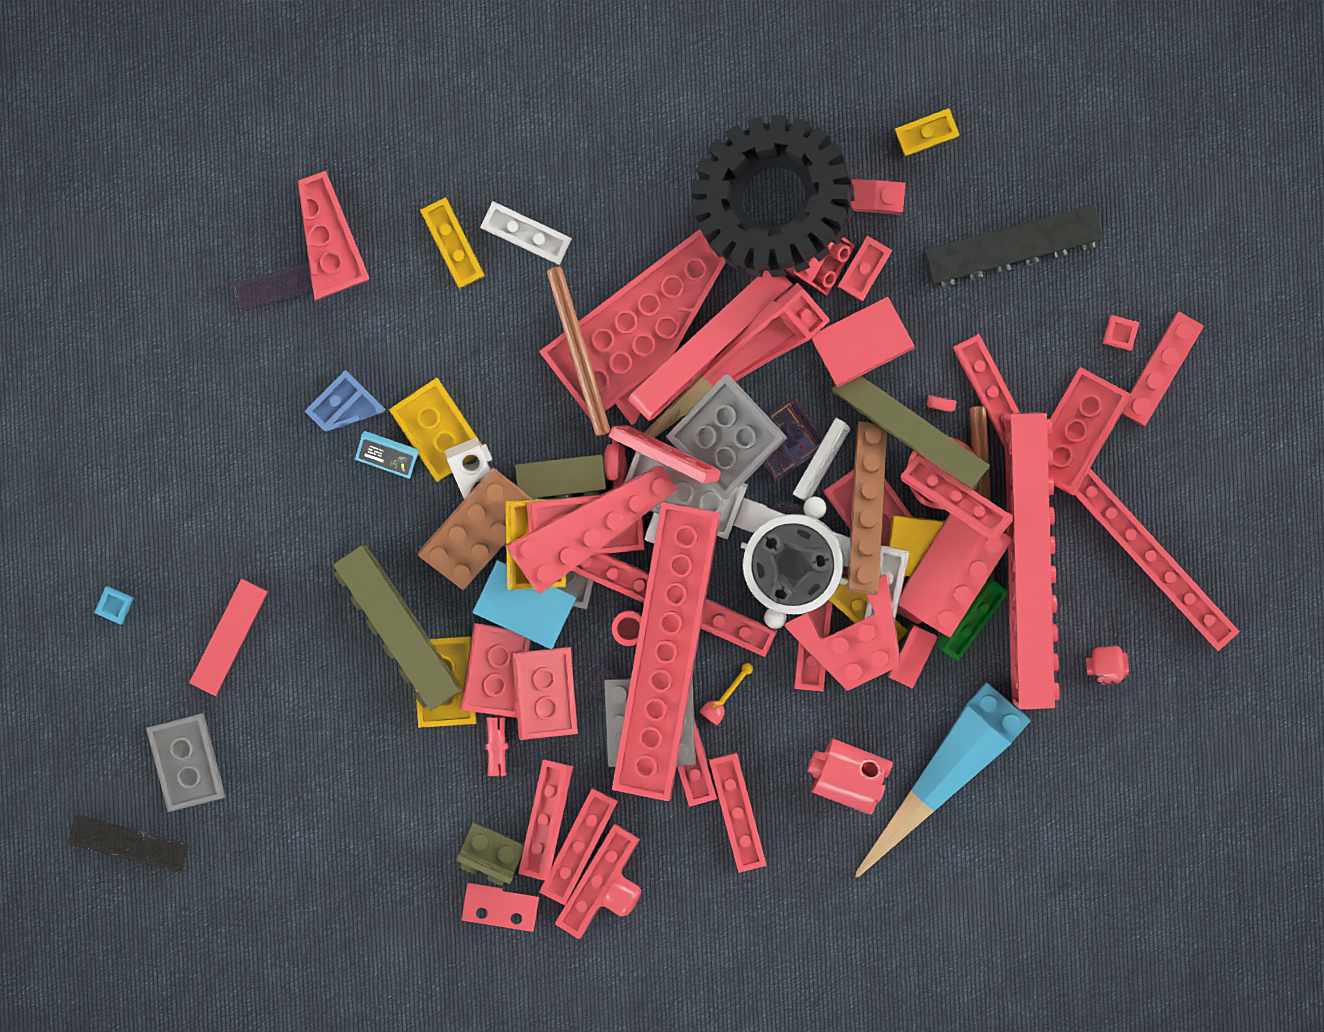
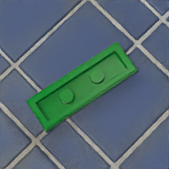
(974, 619)

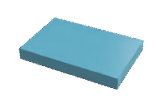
(524, 610)

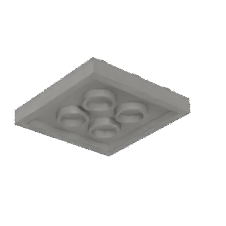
(727, 434)
(616, 700)

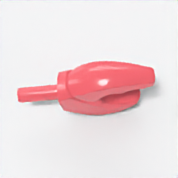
(615, 463)

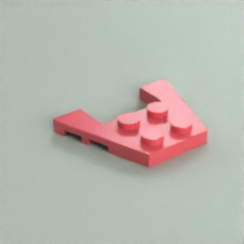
(858, 650)

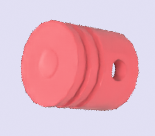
(626, 627)

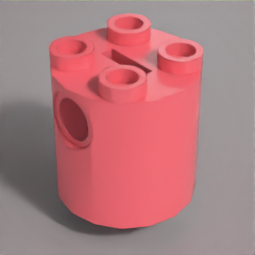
(849, 775)

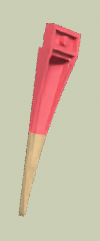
(772, 333)

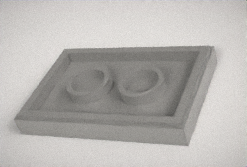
(185, 762)

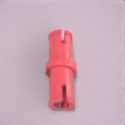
(496, 746)

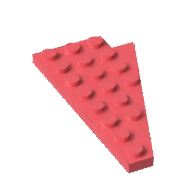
(639, 325)

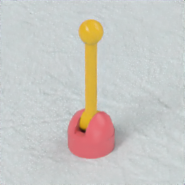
(714, 710)

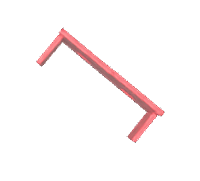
(500, 907)

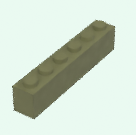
(397, 627)

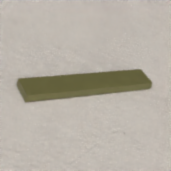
(913, 431)

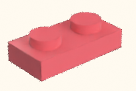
(864, 268)

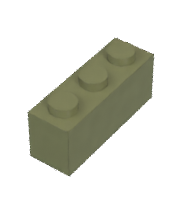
(562, 477)

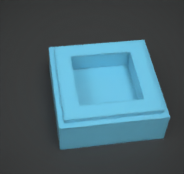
(114, 605)

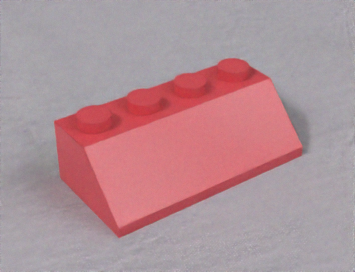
(951, 574)

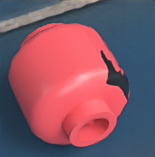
(1108, 665)

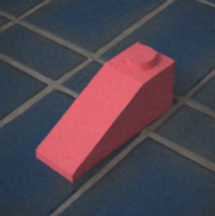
(878, 196)

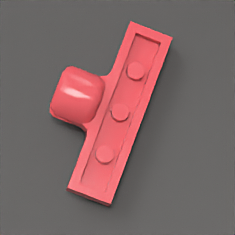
(602, 884)

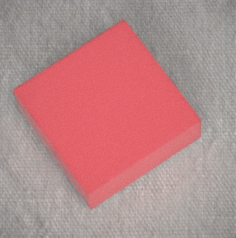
(1120, 332)

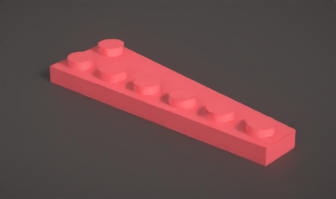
(572, 538)

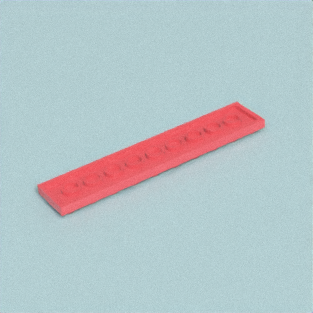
(666, 651)

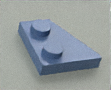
(343, 404)

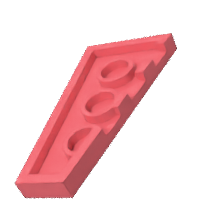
(330, 245)

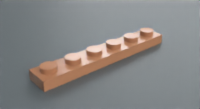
(867, 509)

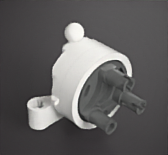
(791, 558)

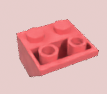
(824, 274)

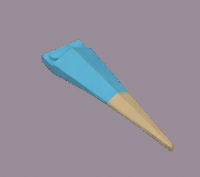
(976, 738)

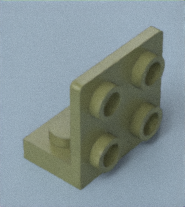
(490, 854)

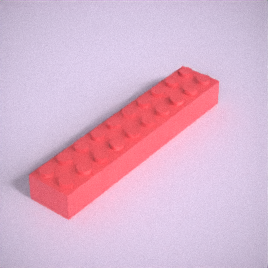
(1030, 560)

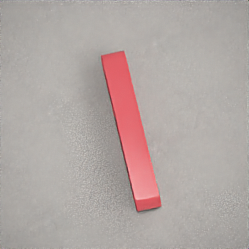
(706, 345)

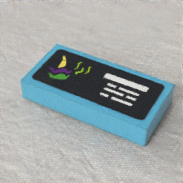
(386, 454)

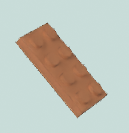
(473, 530)

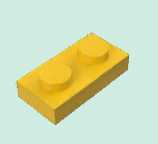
(926, 132)

